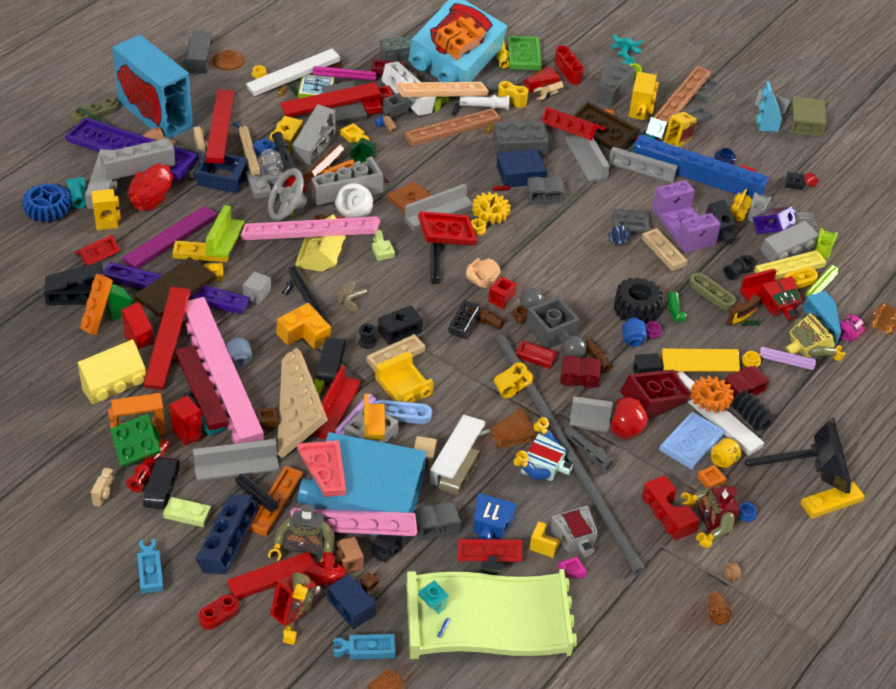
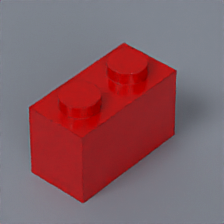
(186, 420)

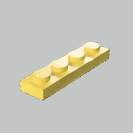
(811, 259)

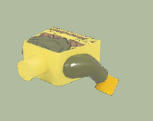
(812, 339)

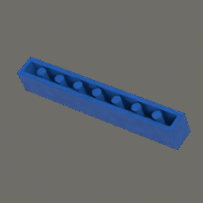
(703, 168)

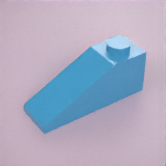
(825, 310)

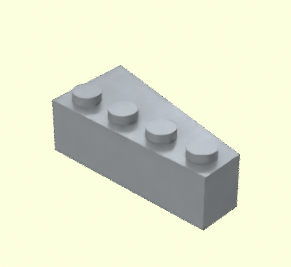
(327, 185)

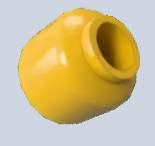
(725, 453)

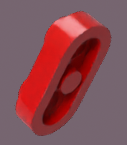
(219, 611)

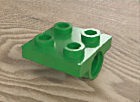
(136, 440)

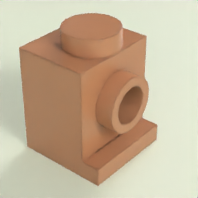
(350, 555)

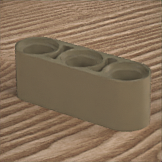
(457, 484)

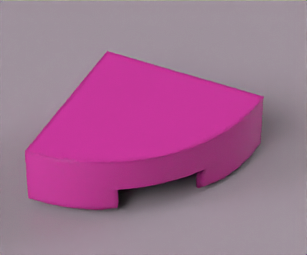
(573, 568)

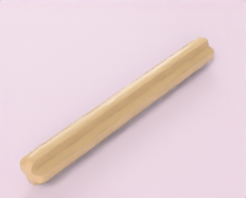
(249, 150)

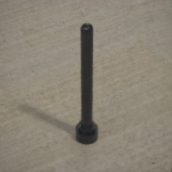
(778, 458)

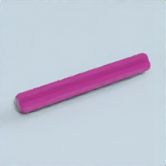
(344, 73)

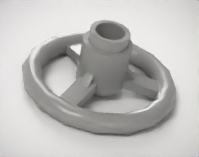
(291, 197)

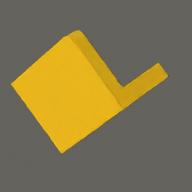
(543, 543)

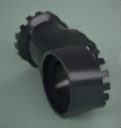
(739, 266)

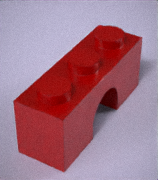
(676, 520)

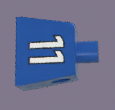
(493, 517)

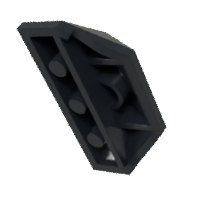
(830, 457)

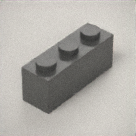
(199, 51)

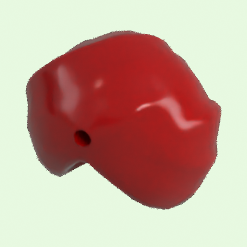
(628, 419)

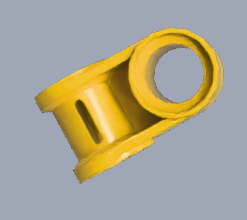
(512, 380)

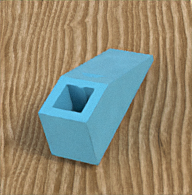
(769, 111)

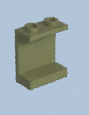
(808, 116)

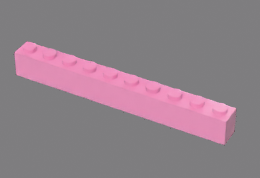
(221, 372)

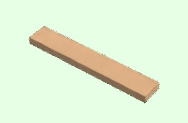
(435, 89)

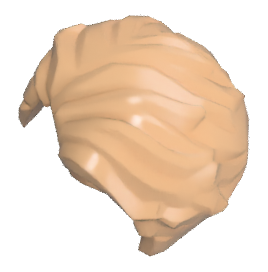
(483, 272)

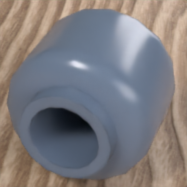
(239, 351)

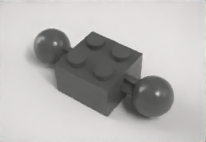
(553, 322)

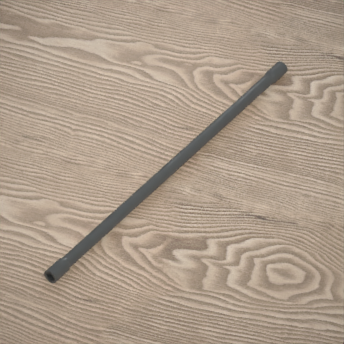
(631, 557)

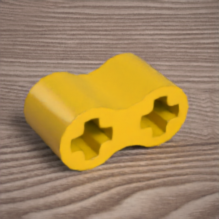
(517, 94)

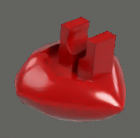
(325, 572)

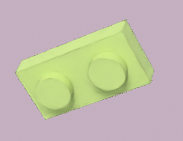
(187, 512)

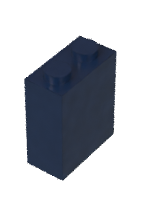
(518, 166)

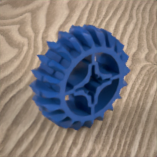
(47, 202)

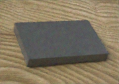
(346, 113)

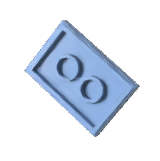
(692, 440)

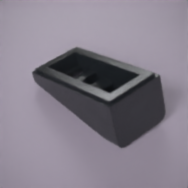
(460, 332)

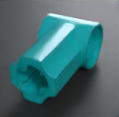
(77, 190)

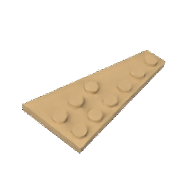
(299, 404)

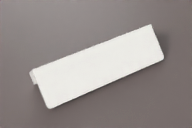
(456, 449)

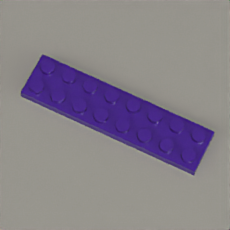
(98, 135)

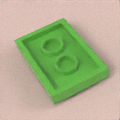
(524, 53)

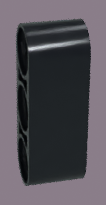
(330, 359)
(161, 483)

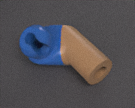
(386, 121)

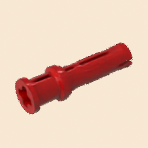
(140, 477)

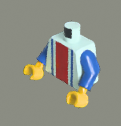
(545, 455)

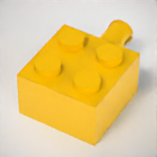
(643, 96)

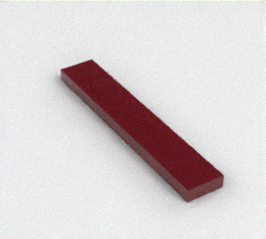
(201, 388)

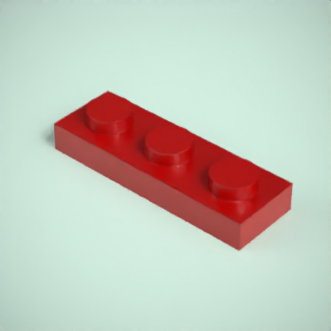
(479, 549)

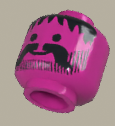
(851, 327)

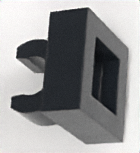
(491, 566)

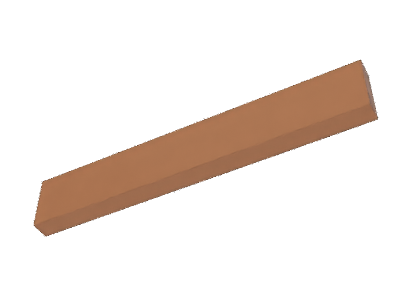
(683, 94)
(452, 127)

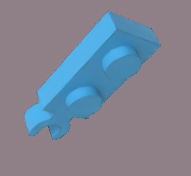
(149, 568)
(366, 646)

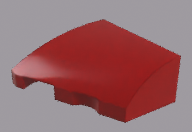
(539, 79)

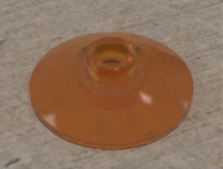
(228, 60)

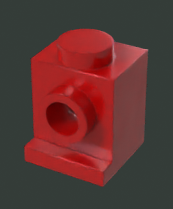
(502, 292)

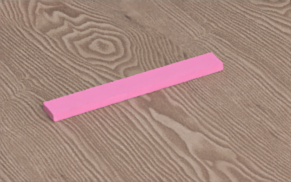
(310, 228)

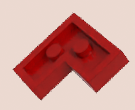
(374, 106)

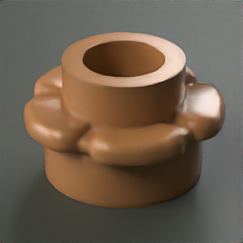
(732, 572)

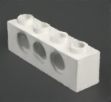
(397, 73)

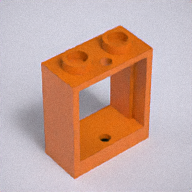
(138, 405)

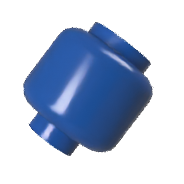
(634, 332)

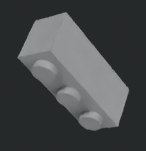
(789, 242)

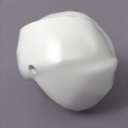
(354, 201)

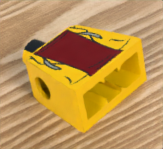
(680, 129)

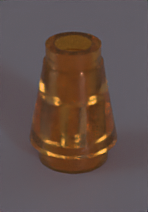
(718, 609)

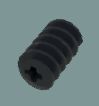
(752, 411)

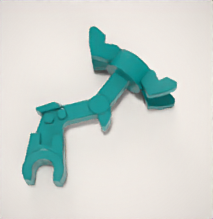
(626, 45)

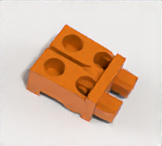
(459, 37)

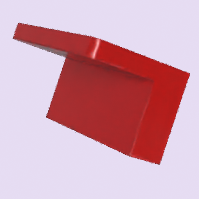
(98, 250)
(753, 282)

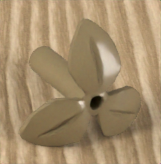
(348, 294)

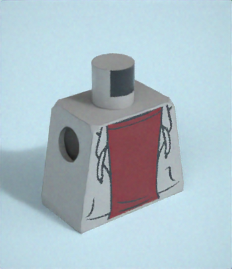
(575, 530)

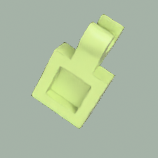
(381, 248)

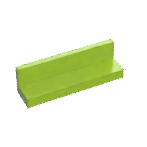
(223, 234)

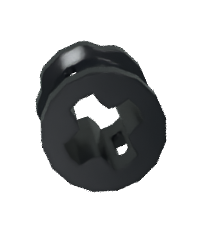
(367, 334)

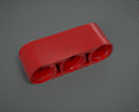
(568, 65)

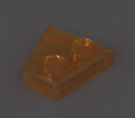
(513, 430)

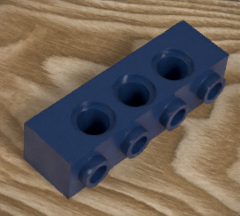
(227, 534)

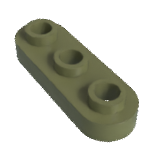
(99, 109)
(712, 291)

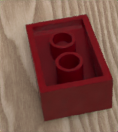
(656, 391)

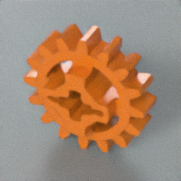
(712, 394)

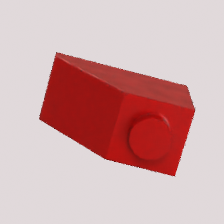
(137, 326)

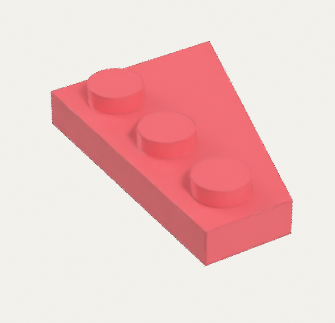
(325, 466)

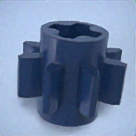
(619, 235)

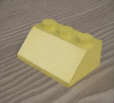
(320, 252)
(111, 372)

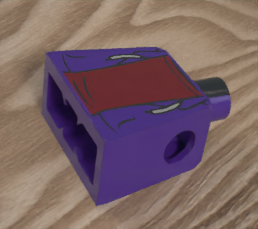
(782, 219)

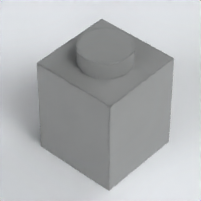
(257, 287)

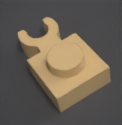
(101, 488)

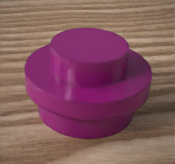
(653, 329)

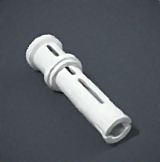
(493, 101)

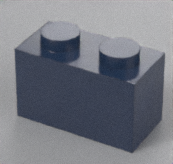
(351, 601)

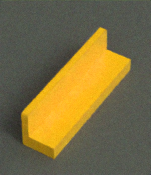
(700, 360)

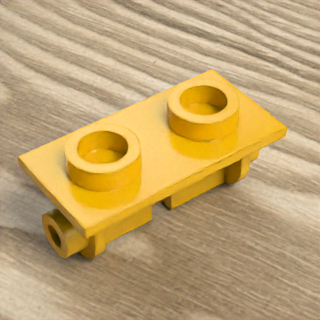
(740, 207)

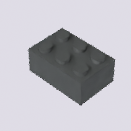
(520, 136)

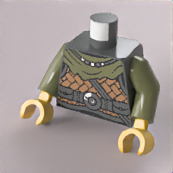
(304, 533)

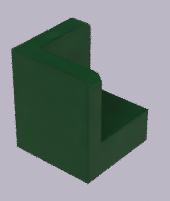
(362, 150)

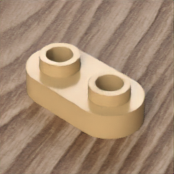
(199, 138)

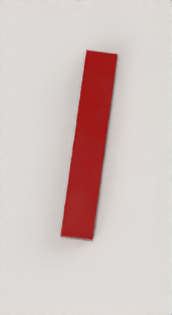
(331, 99)
(167, 338)

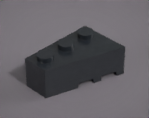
(71, 286)

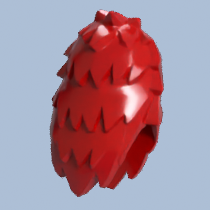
(150, 187)

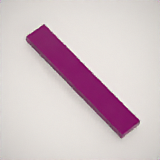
(166, 239)

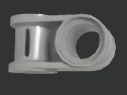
(758, 205)

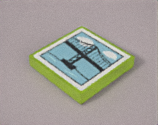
(313, 84)

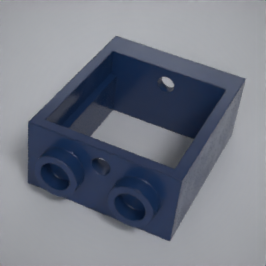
(232, 184)

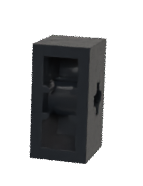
(400, 324)

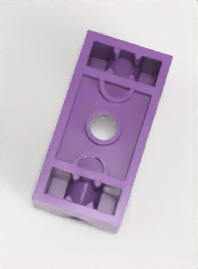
(673, 207)

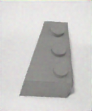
(315, 135)

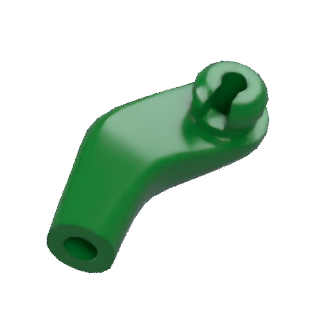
(674, 308)

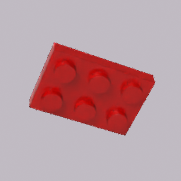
(447, 228)

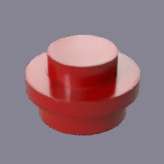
(811, 179)

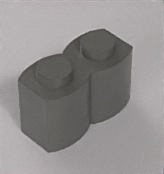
(545, 190)
(437, 521)

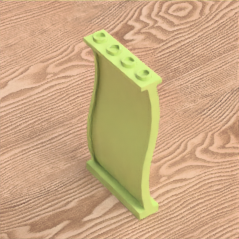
(492, 615)

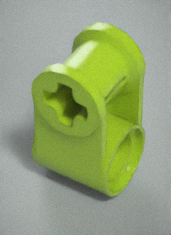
(825, 243)

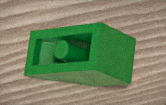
(117, 301)

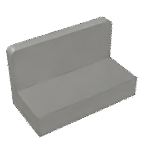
(591, 414)

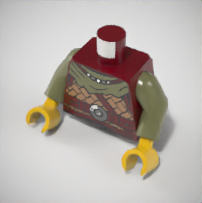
(717, 509)

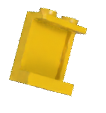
(402, 379)

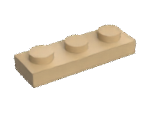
(664, 249)
(409, 344)

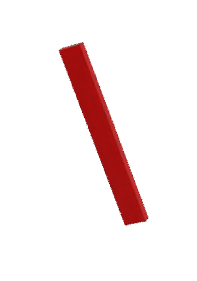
(220, 126)

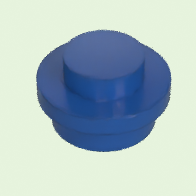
(747, 512)

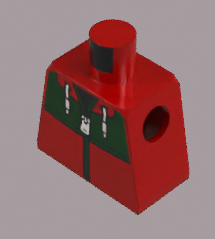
(781, 297)

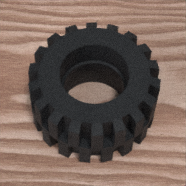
(638, 300)

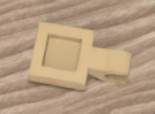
(552, 89)

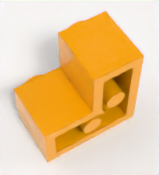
(305, 324)

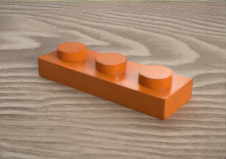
(96, 304)

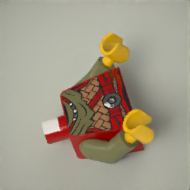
(291, 601)

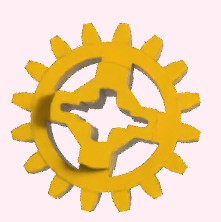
(491, 207)

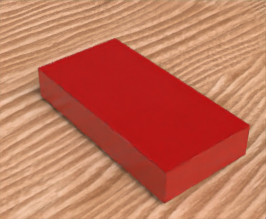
(536, 354)

